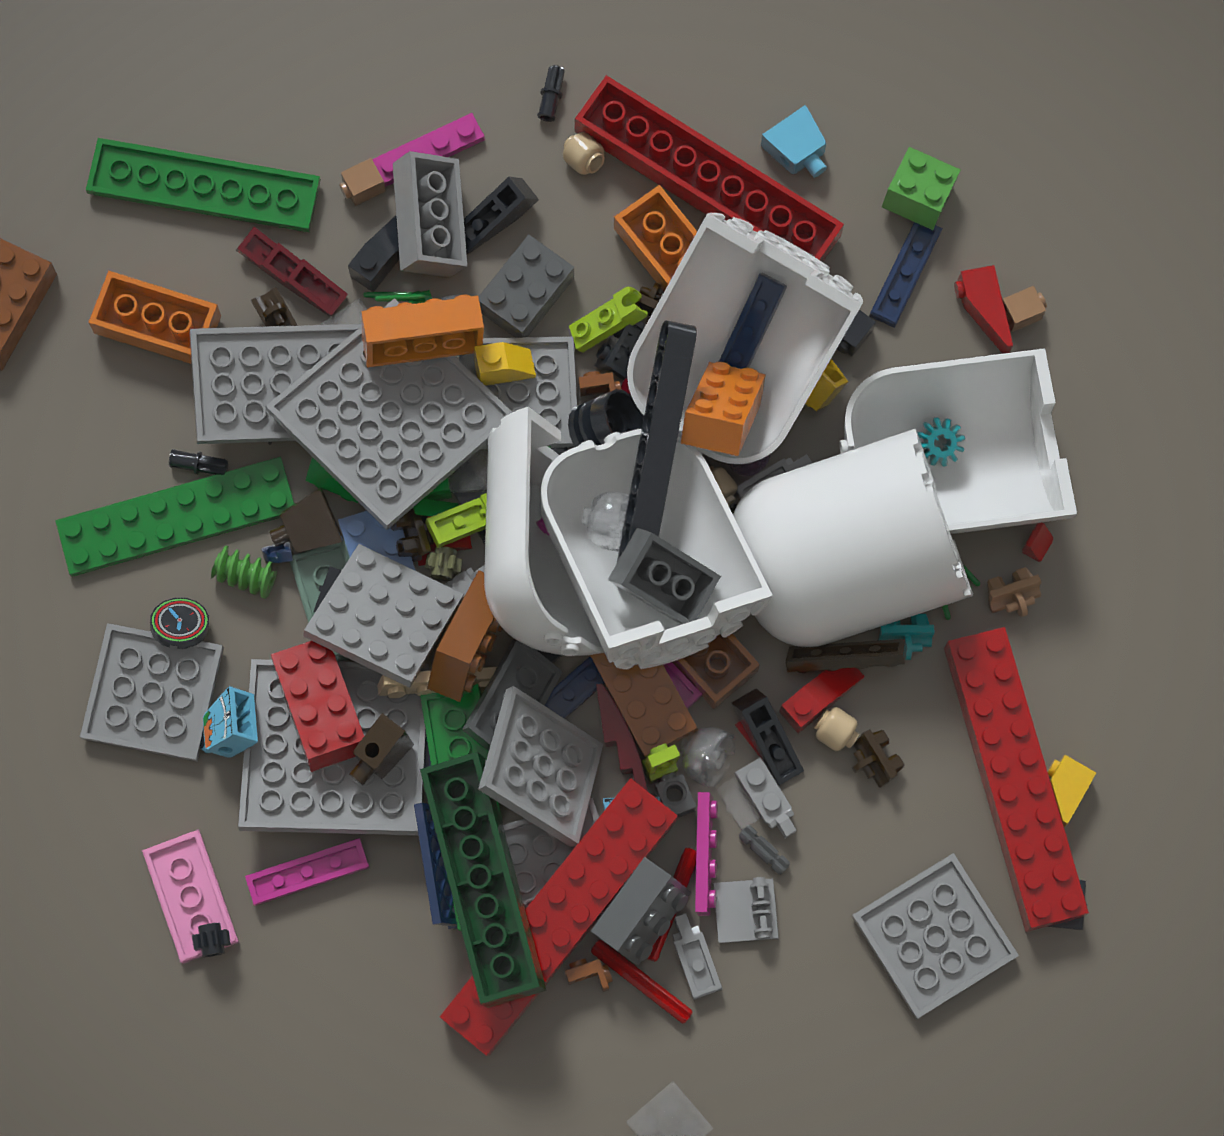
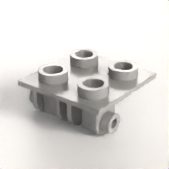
(746, 910)

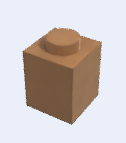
(362, 182)
(1024, 308)

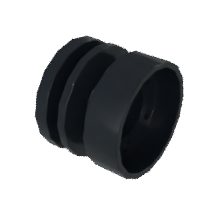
(604, 416)

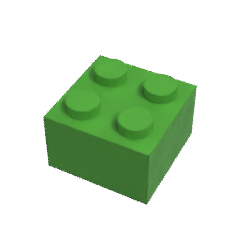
(921, 188)

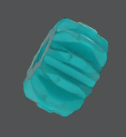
(946, 432)

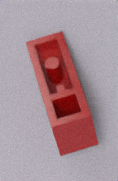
(984, 303)
(818, 695)

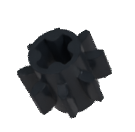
(211, 940)

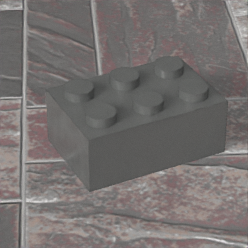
(526, 288)
(664, 577)
(641, 911)

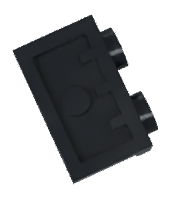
(617, 351)

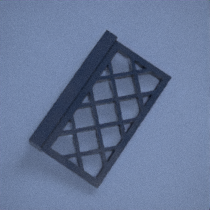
(435, 873)

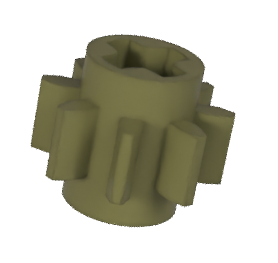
(443, 563)

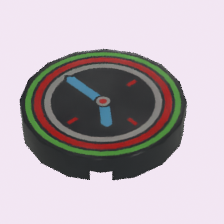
(179, 623)

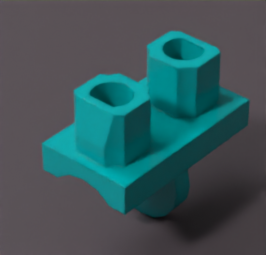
(917, 634)

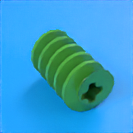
(244, 572)

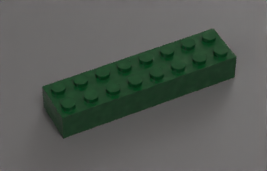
(482, 882)

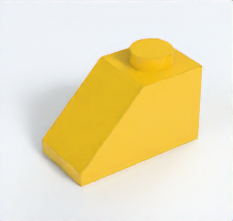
(503, 363)
(1069, 785)

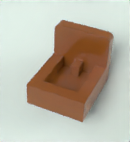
(597, 383)
(582, 970)

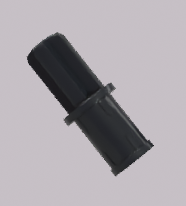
(551, 93)
(197, 462)

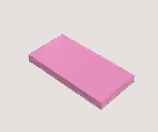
(187, 890)

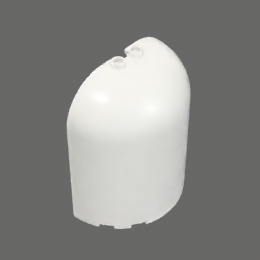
(711, 293)
(1010, 443)
(693, 521)
(851, 543)
(522, 569)

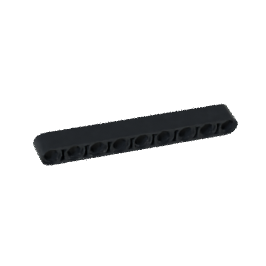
(659, 430)

